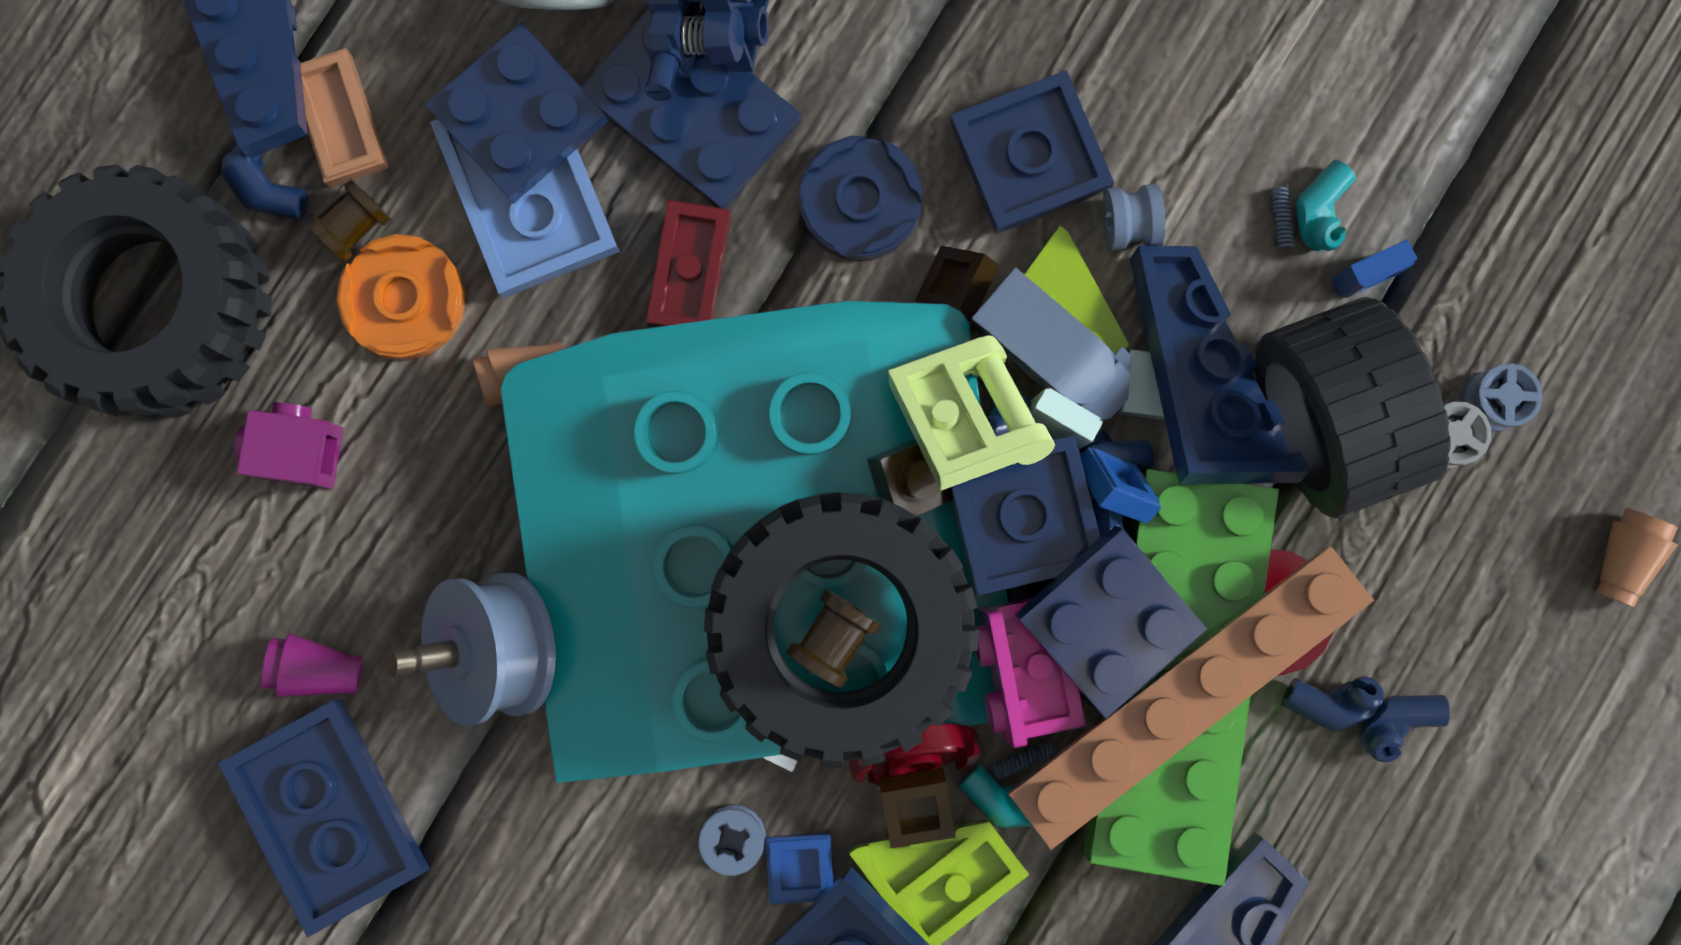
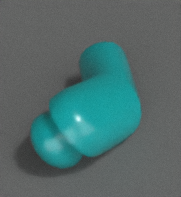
(1316, 208)
(992, 799)

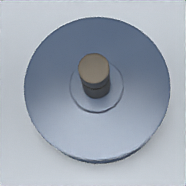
(483, 648)

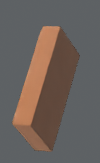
(340, 119)

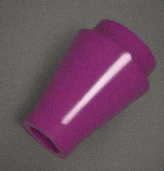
(309, 668)

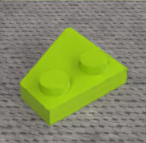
(942, 881)

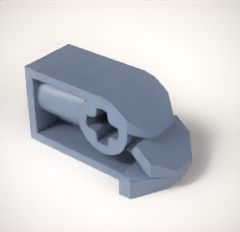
(1054, 346)

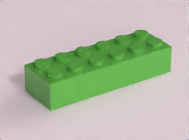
(1216, 556)

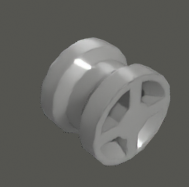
(1468, 433)

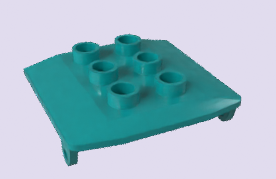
(649, 466)

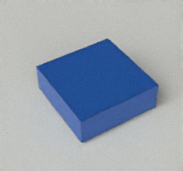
(1374, 269)
(1119, 485)
(798, 867)

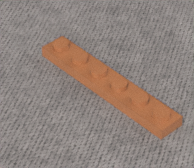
(1190, 696)

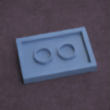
(543, 232)

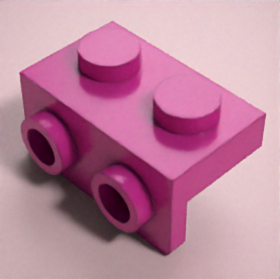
(1029, 687)

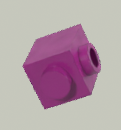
(288, 447)

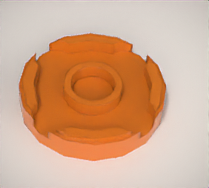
(401, 297)

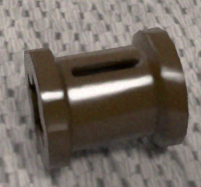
(347, 220)
(833, 638)

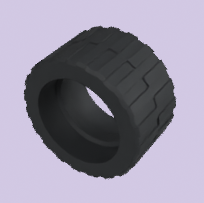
(1356, 405)

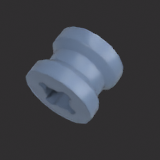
(1133, 217)
(1515, 392)
(737, 823)

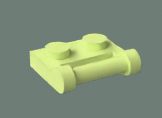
(952, 423)

